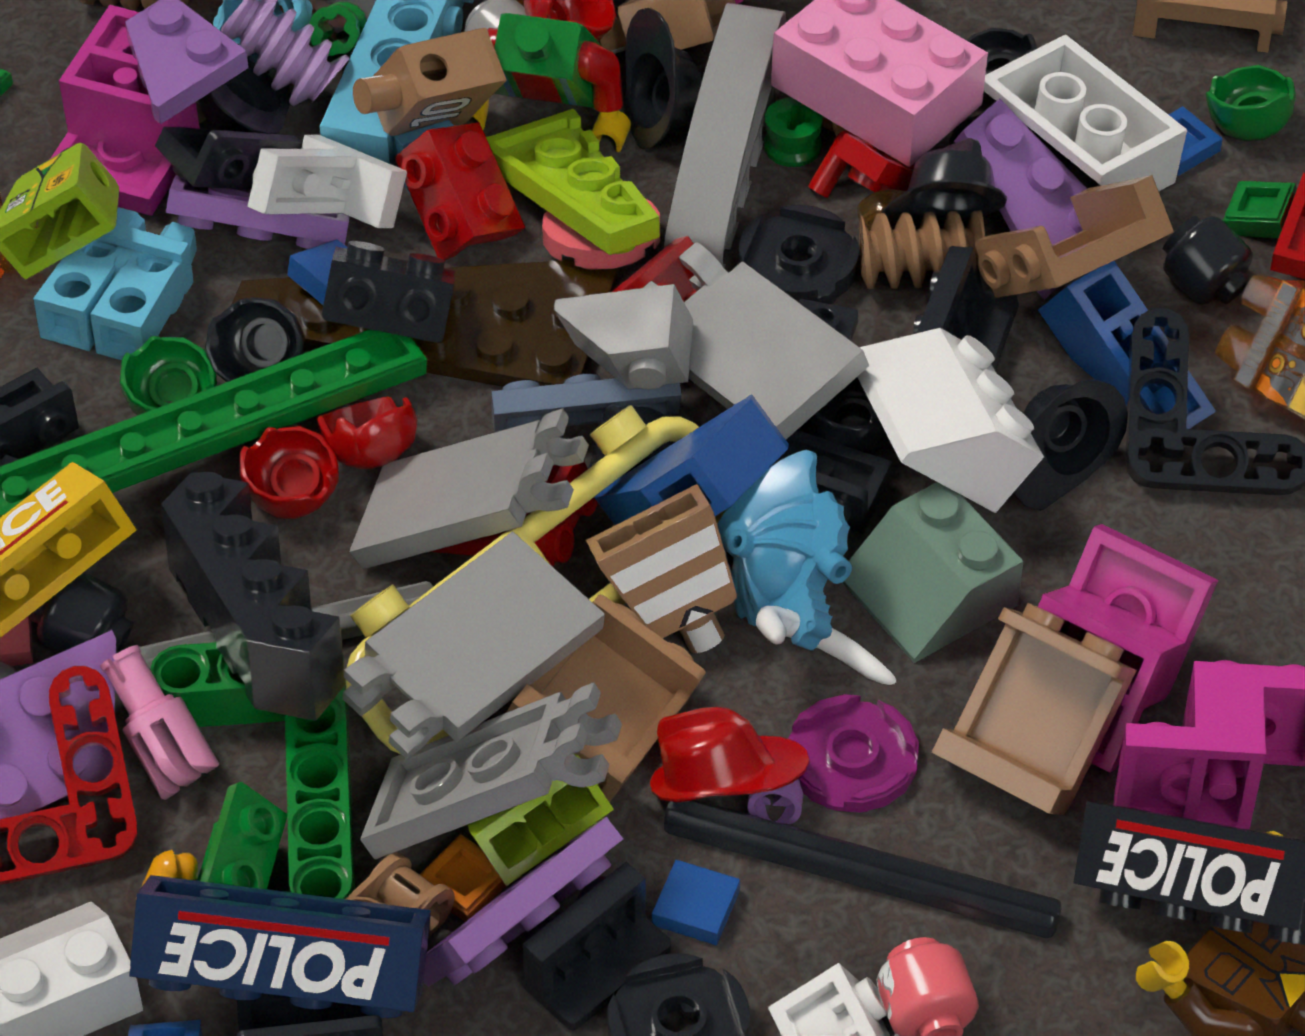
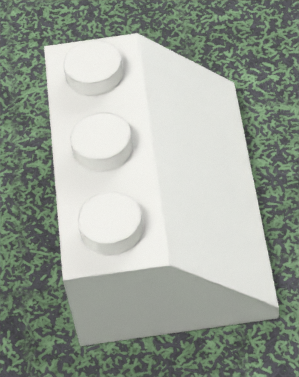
(1090, 114)
(951, 414)
(65, 976)

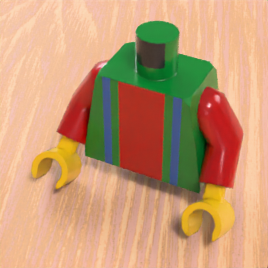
(559, 65)

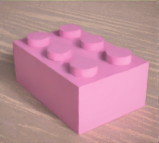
(879, 72)

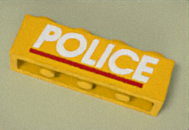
(55, 540)

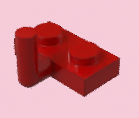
(870, 167)

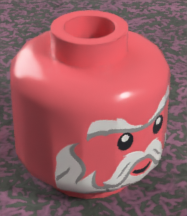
(927, 989)

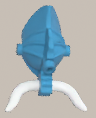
(783, 552)

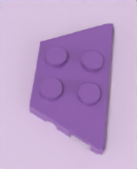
(28, 744)

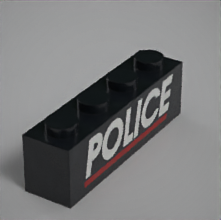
(1193, 867)

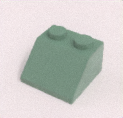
(934, 571)

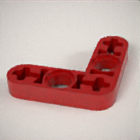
(72, 820)

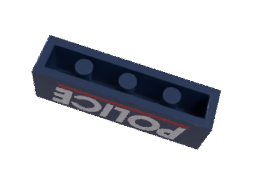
(279, 945)

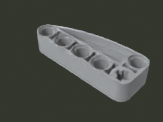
(726, 129)

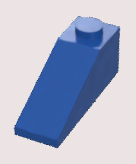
(1095, 327)

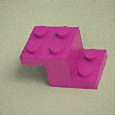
(114, 114)
(1139, 604)
(1215, 760)

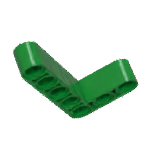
(312, 761)

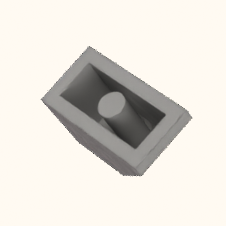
(633, 333)

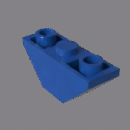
(718, 457)

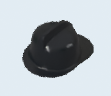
(659, 80)
(248, 103)
(946, 182)
(1076, 433)

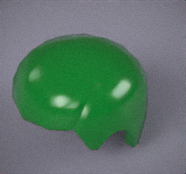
(1251, 102)
(164, 372)

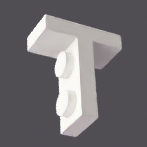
(327, 180)

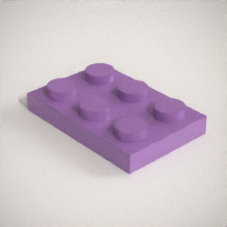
(522, 905)

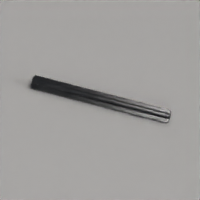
(864, 867)

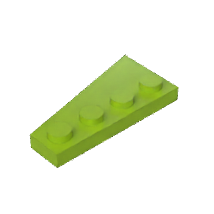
(573, 181)

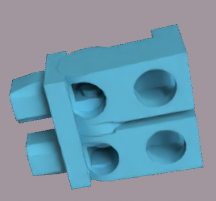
(117, 287)

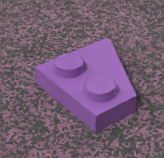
(180, 56)

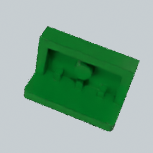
(243, 840)

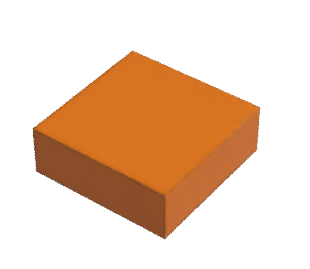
(467, 873)

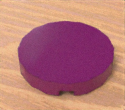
(850, 773)

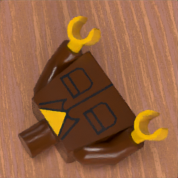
(1231, 982)

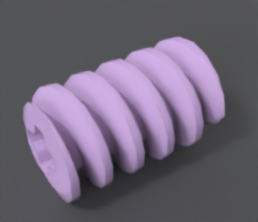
(283, 49)

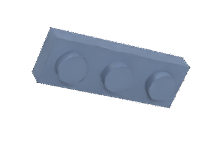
(581, 397)

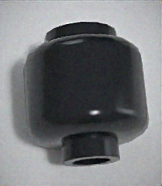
(1207, 260)
(81, 613)

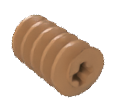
(912, 248)

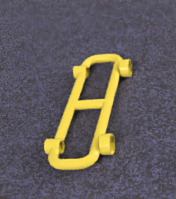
(625, 444)

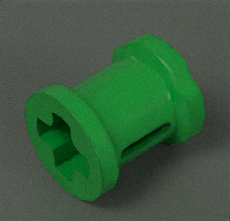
(323, 30)

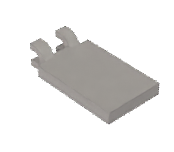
(762, 344)
(466, 490)
(472, 644)
(489, 770)

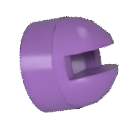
(788, 796)

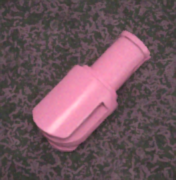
(158, 725)

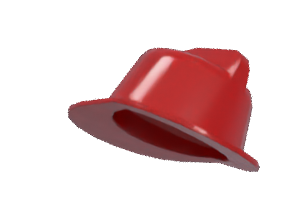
(721, 755)

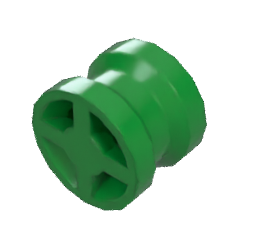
(792, 133)

